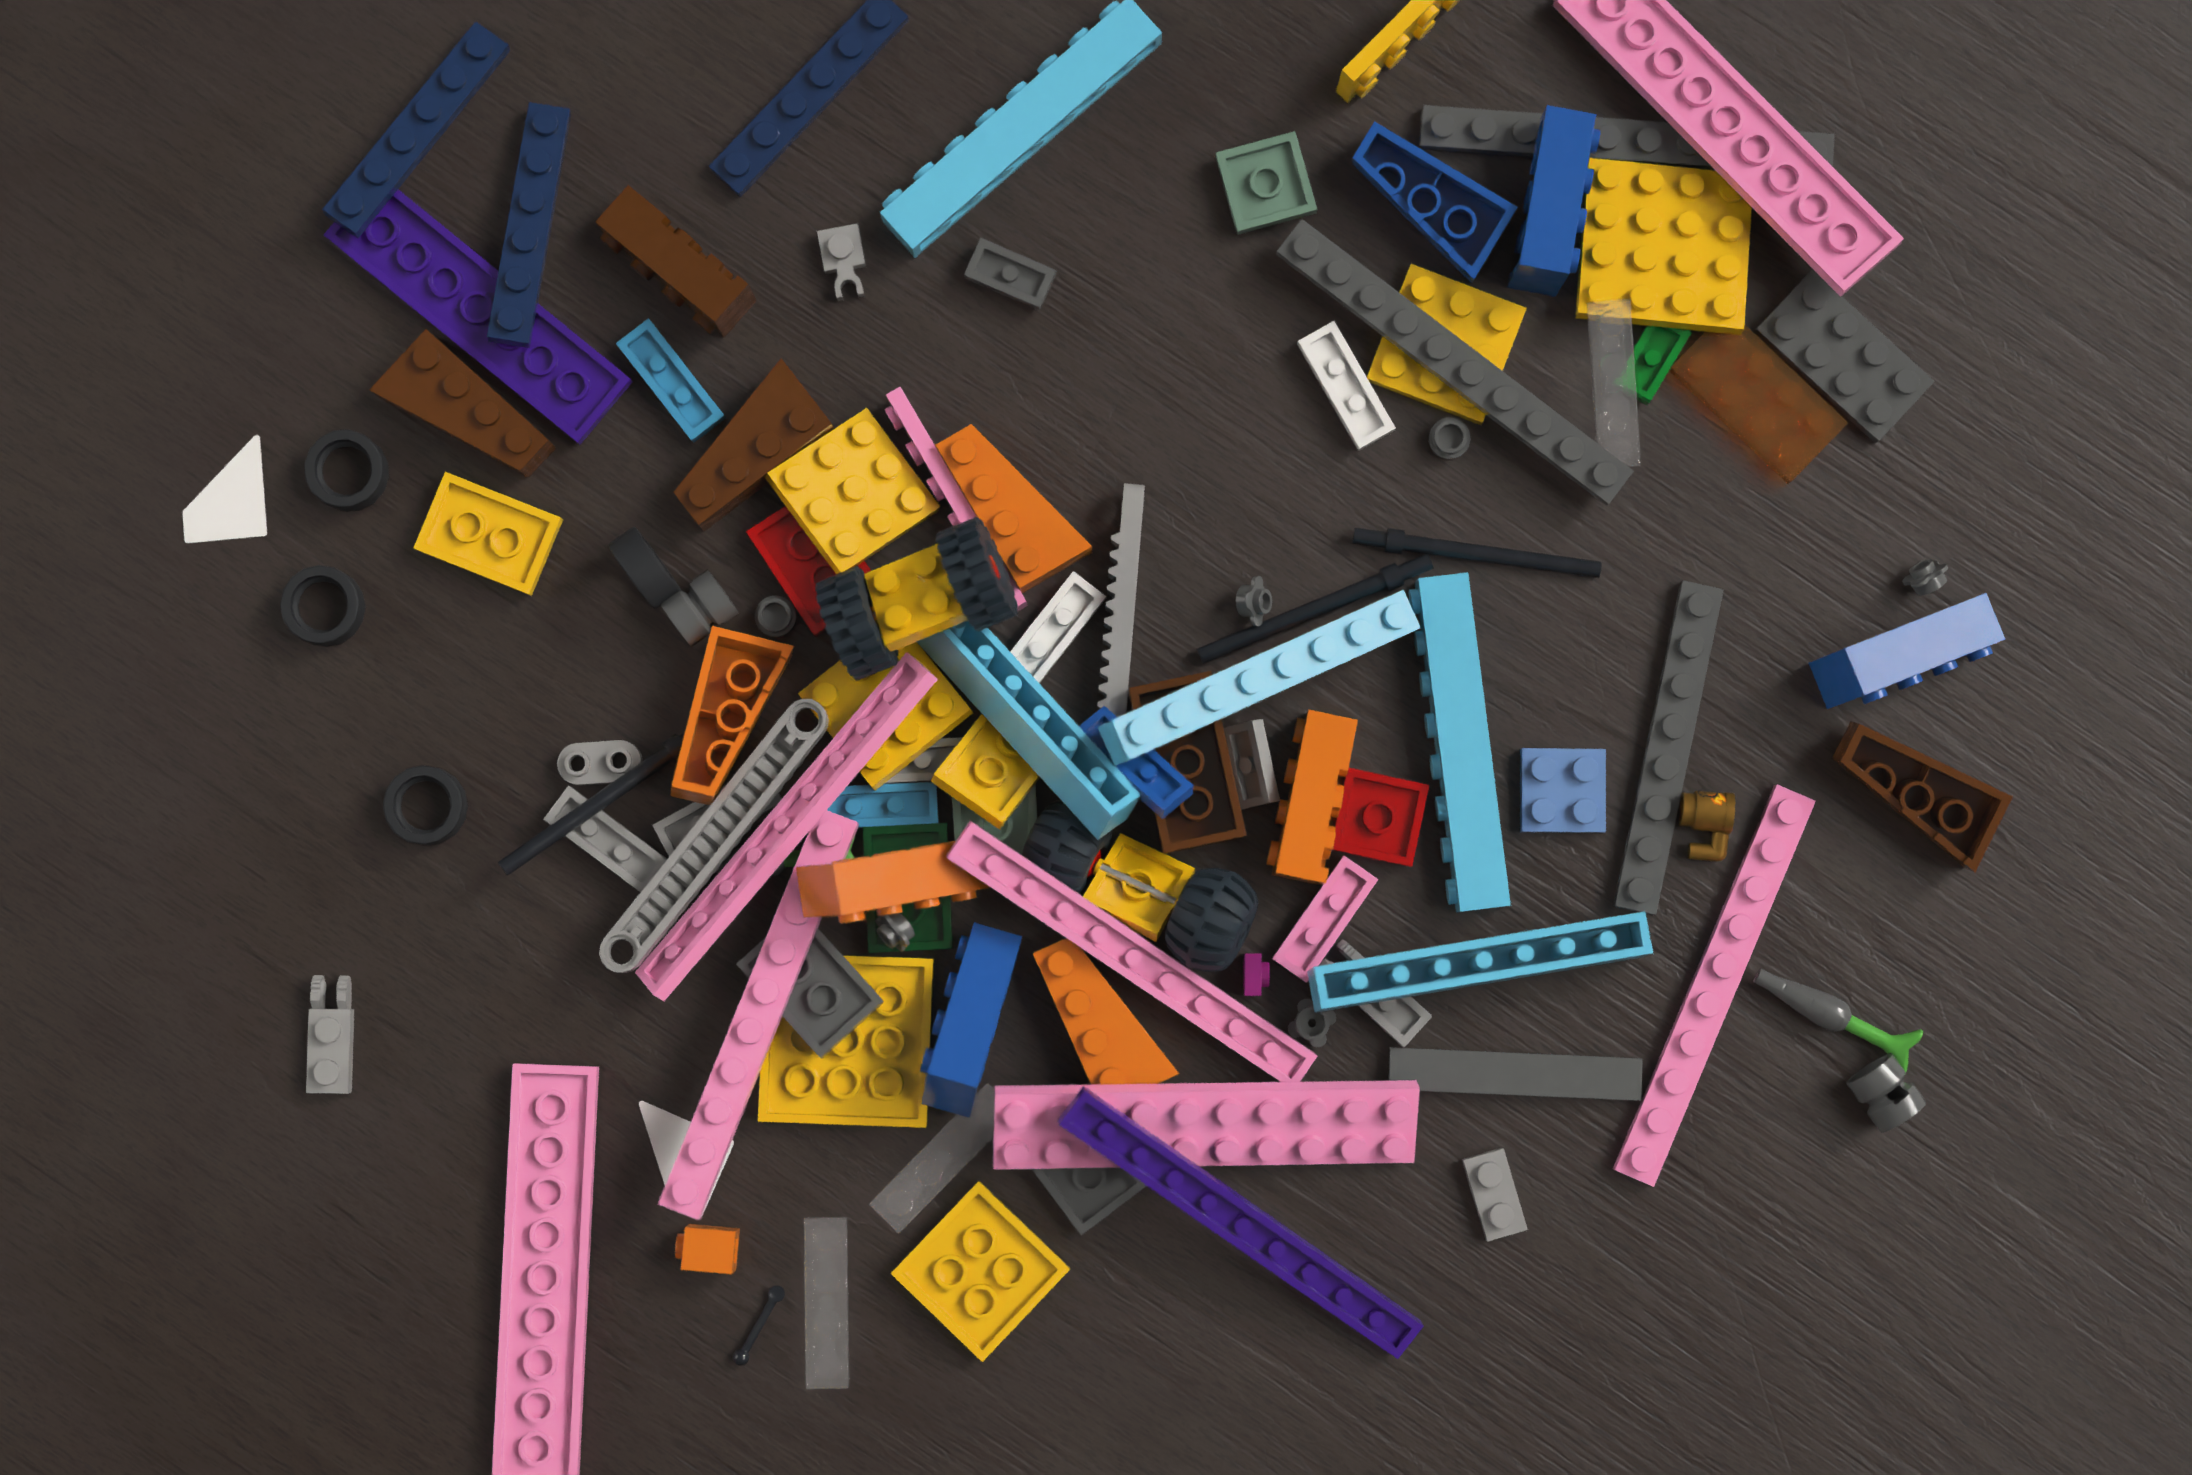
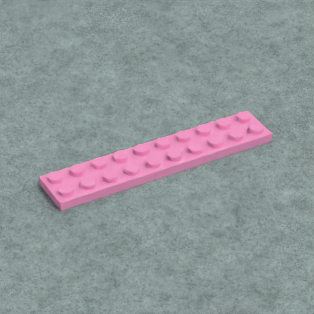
(1738, 135)
(1219, 1122)
(545, 1270)

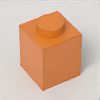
(708, 1248)

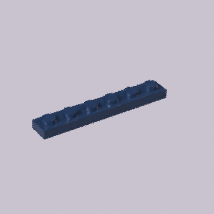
(808, 94)
(416, 130)
(529, 225)

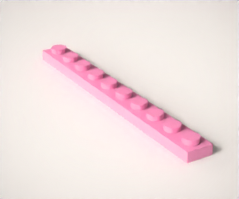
(785, 826)
(1130, 954)
(1714, 985)
(752, 1028)

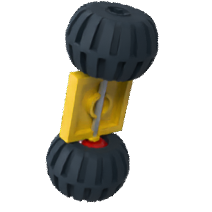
(1146, 889)

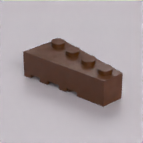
(676, 262)
(449, 396)
(763, 434)
(1933, 797)

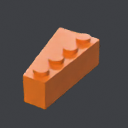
(1023, 524)
(728, 700)
(1313, 797)
(884, 883)
(1100, 1025)

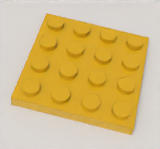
(1666, 243)
(872, 1071)

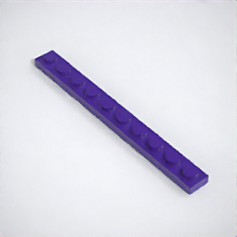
(1239, 1222)

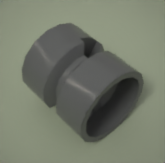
(700, 607)
(1882, 1078)

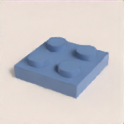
(1562, 790)

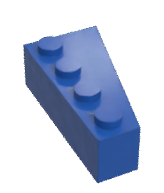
(970, 1019)

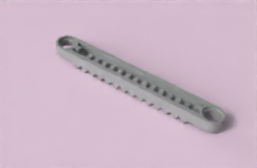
(1123, 605)
(714, 836)

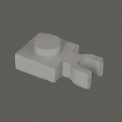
(841, 254)

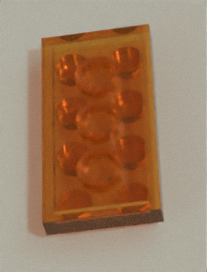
(1759, 399)

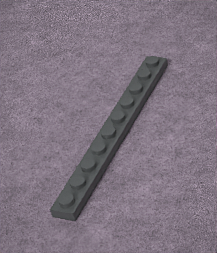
(1620, 139)
(1454, 362)

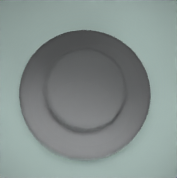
(1449, 438)
(775, 616)

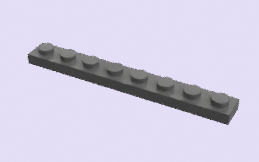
(1668, 747)

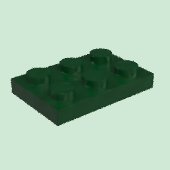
(930, 924)

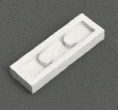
(1346, 385)
(1057, 626)

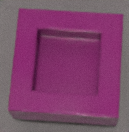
(1255, 974)

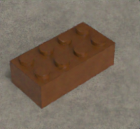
(1204, 760)

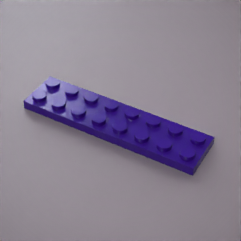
(456, 295)

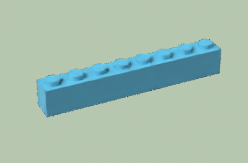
(1020, 126)
(1258, 678)
(1034, 725)
(1461, 743)
(1479, 961)

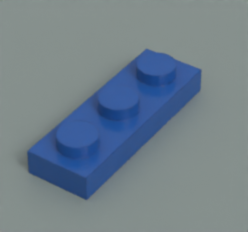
(1149, 773)

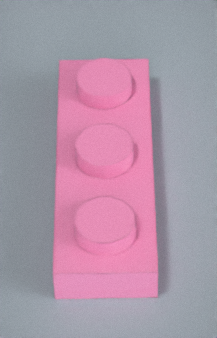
(1325, 918)

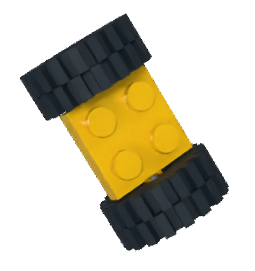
(916, 598)

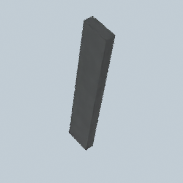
(1518, 1073)

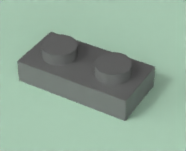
(1010, 274)

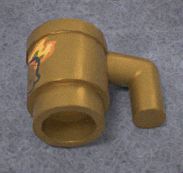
(1708, 813)

